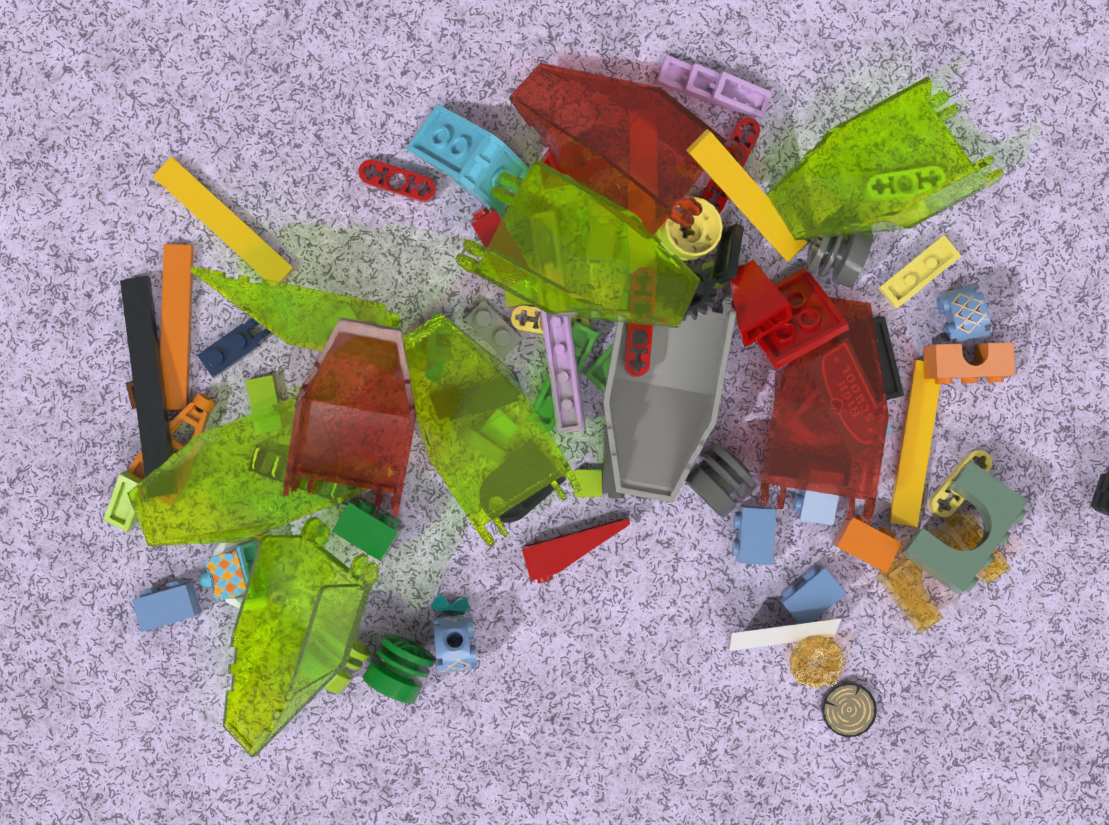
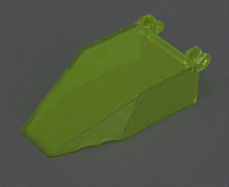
(881, 170)
(580, 254)
(293, 312)
(479, 425)
(229, 485)
(291, 631)

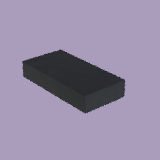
(728, 254)

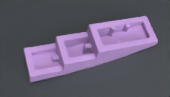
(714, 87)

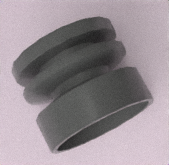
(841, 253)
(720, 480)

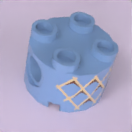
(965, 313)
(454, 659)

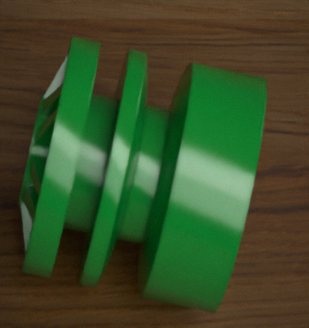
(396, 673)

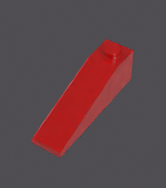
(557, 553)

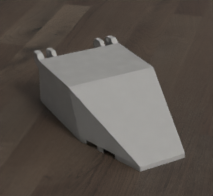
(668, 413)

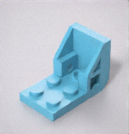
(466, 154)

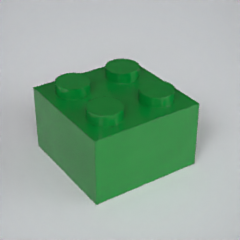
(368, 528)

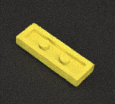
(919, 272)

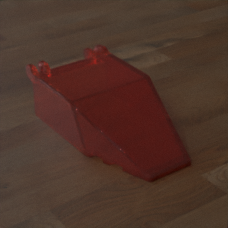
(619, 140)
(355, 413)
(829, 418)

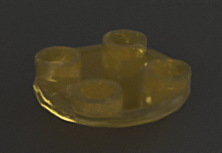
(816, 662)

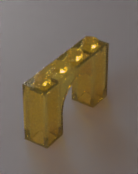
(904, 577)

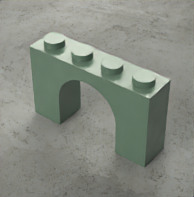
(999, 510)

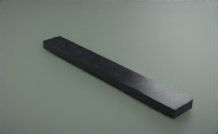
(146, 372)

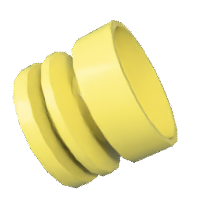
(700, 236)

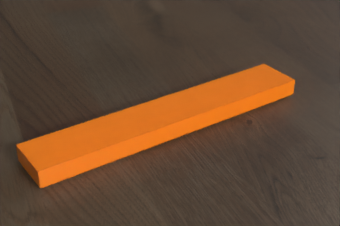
(176, 323)

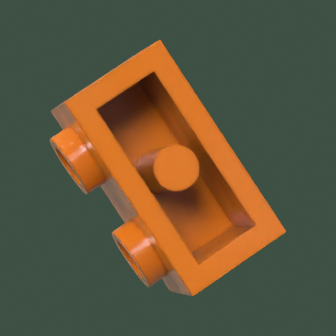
(867, 543)

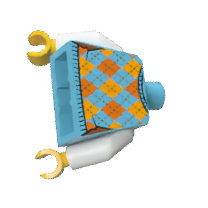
(230, 570)

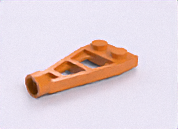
(189, 415)

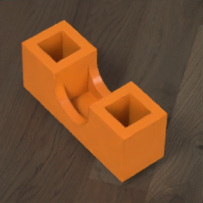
(990, 361)

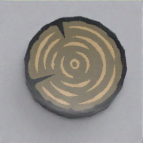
(848, 709)

